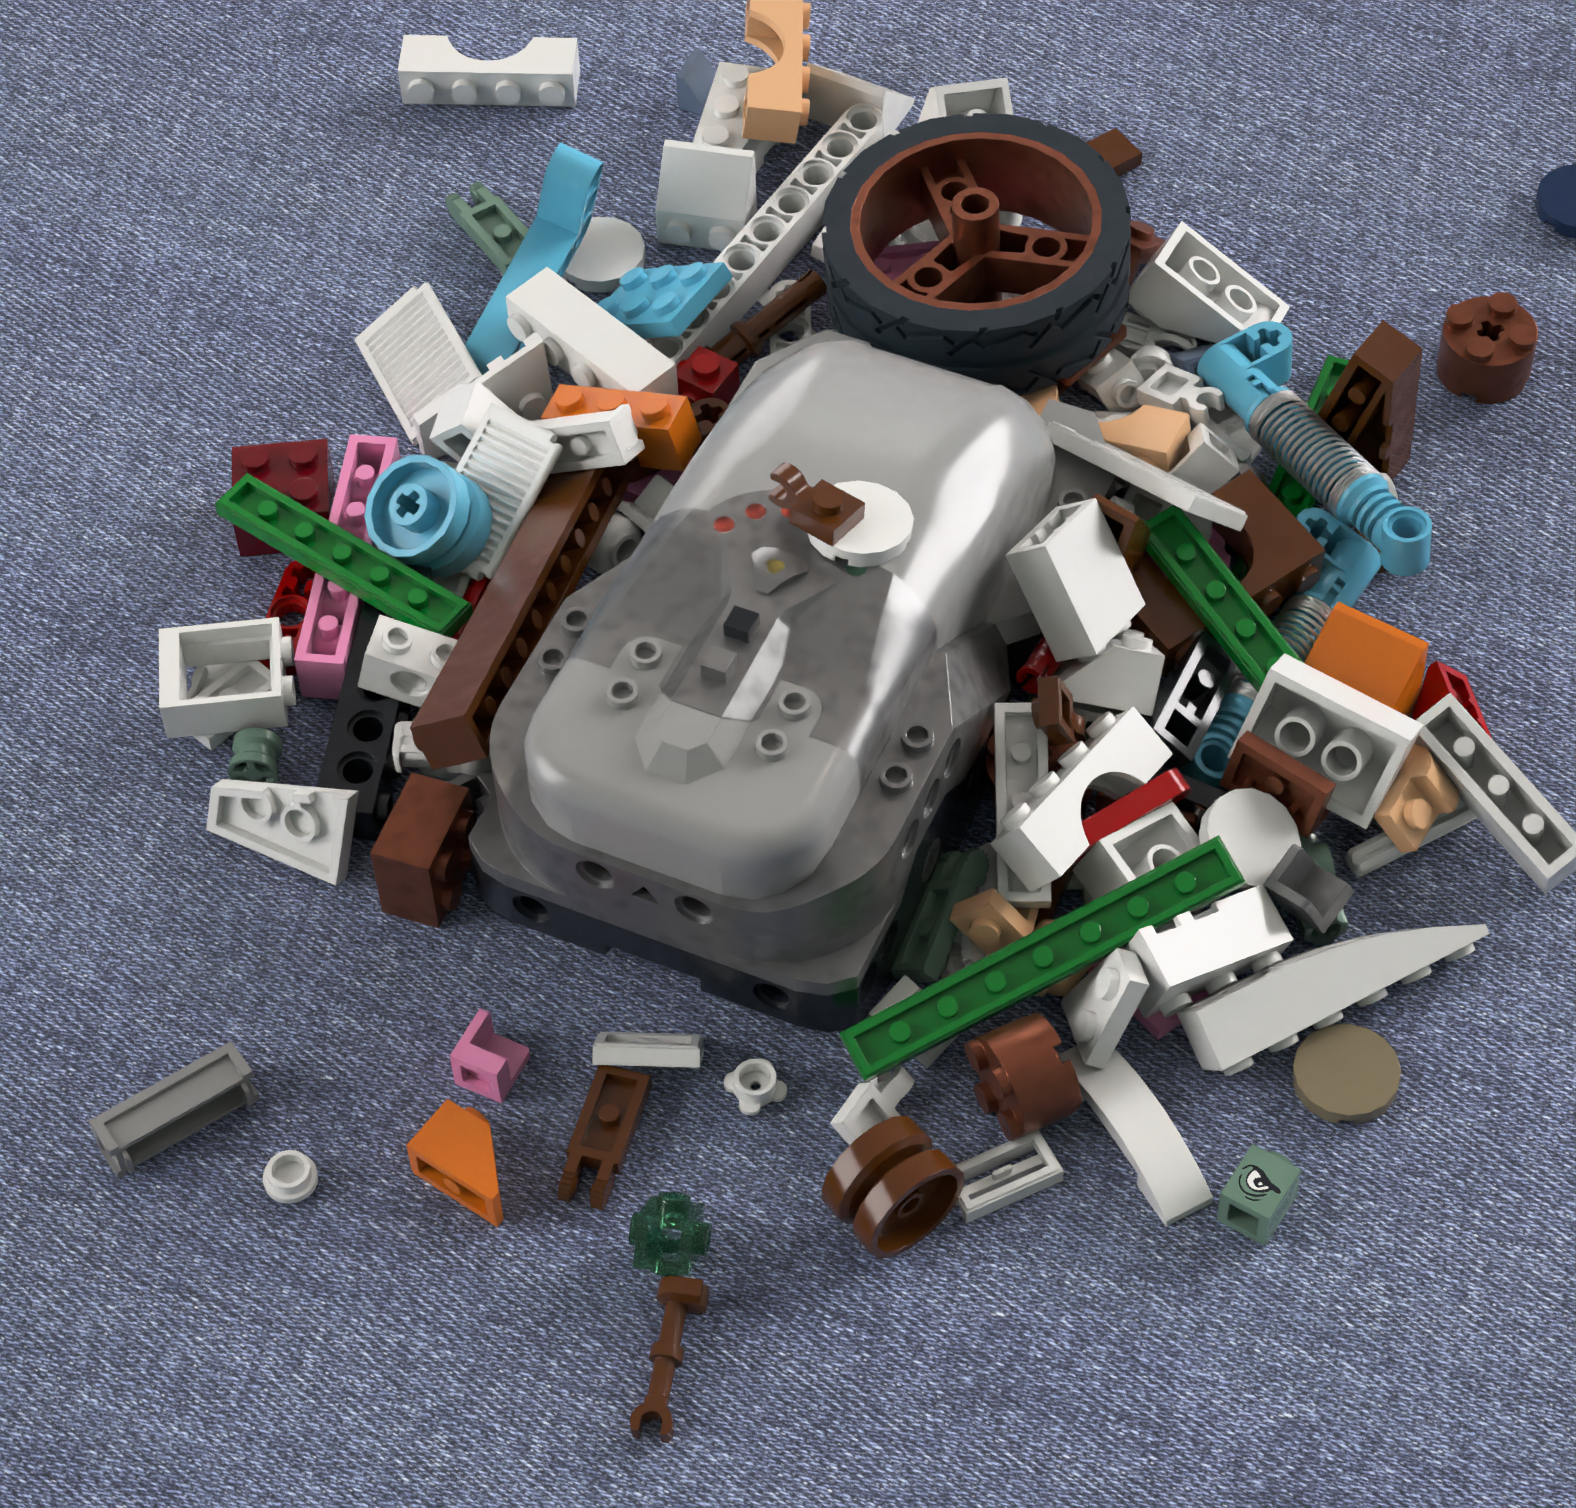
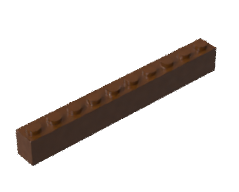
(515, 612)

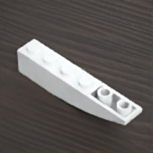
(1312, 990)

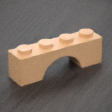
(774, 96)
(1148, 433)

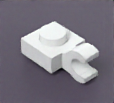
(871, 1104)

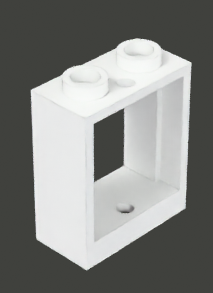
(220, 645)

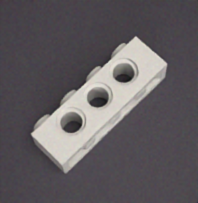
(403, 660)

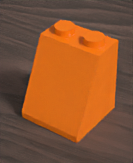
(1371, 657)

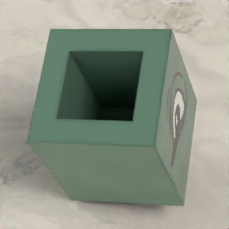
(1259, 1194)

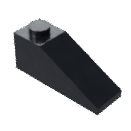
(1191, 698)

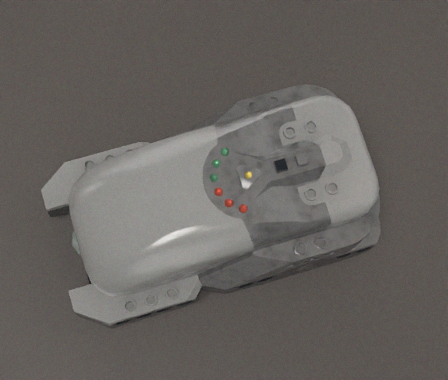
(768, 745)

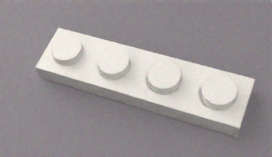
(1019, 764)

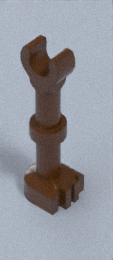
(679, 1296)

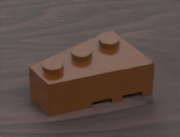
(1377, 399)

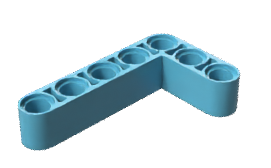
(551, 242)

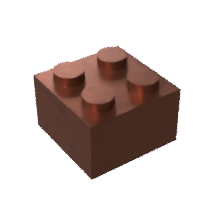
(424, 850)

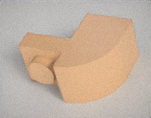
(1416, 799)

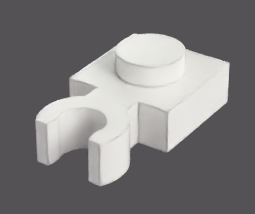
(1181, 392)

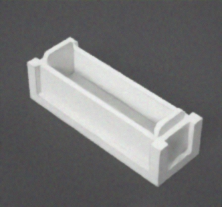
(594, 439)

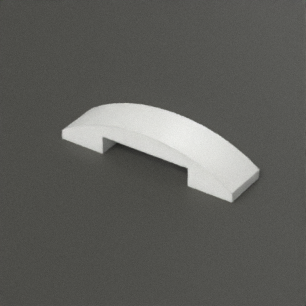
(1145, 1136)

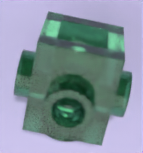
(658, 1247)

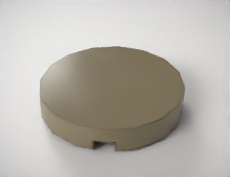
(1346, 1074)

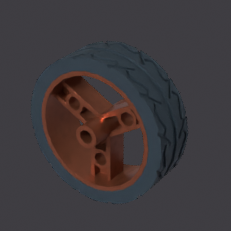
(950, 301)

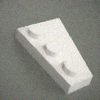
(288, 823)

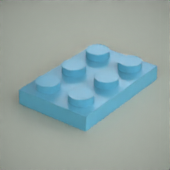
(665, 298)

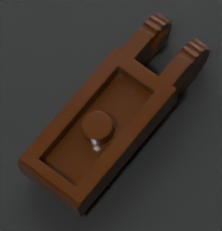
(604, 1131)

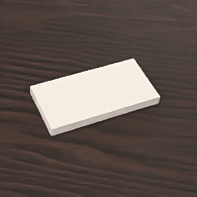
(1148, 477)

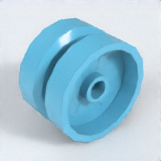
(428, 515)

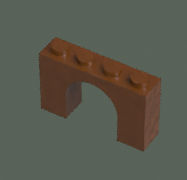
(1277, 556)

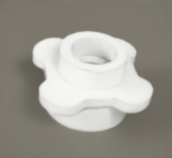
(751, 1073)

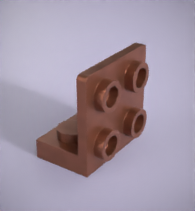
(1290, 782)

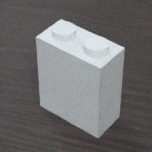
(1076, 581)

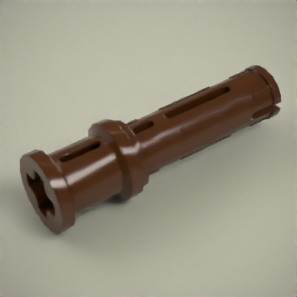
(748, 337)

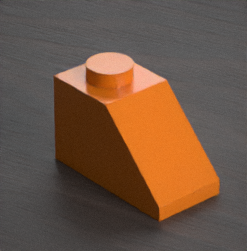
(459, 1159)

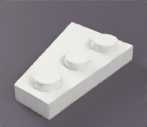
(518, 382)

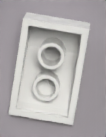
(1200, 290)

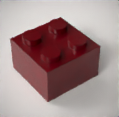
(295, 469)

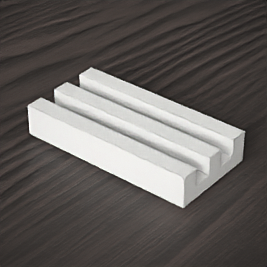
(648, 1049)
(998, 1189)

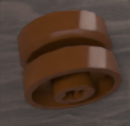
(892, 1186)

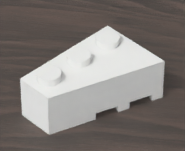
(723, 112)
(1209, 949)

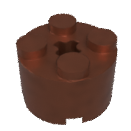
(1487, 348)
(1023, 1076)

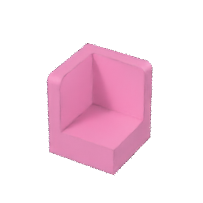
(487, 1060)

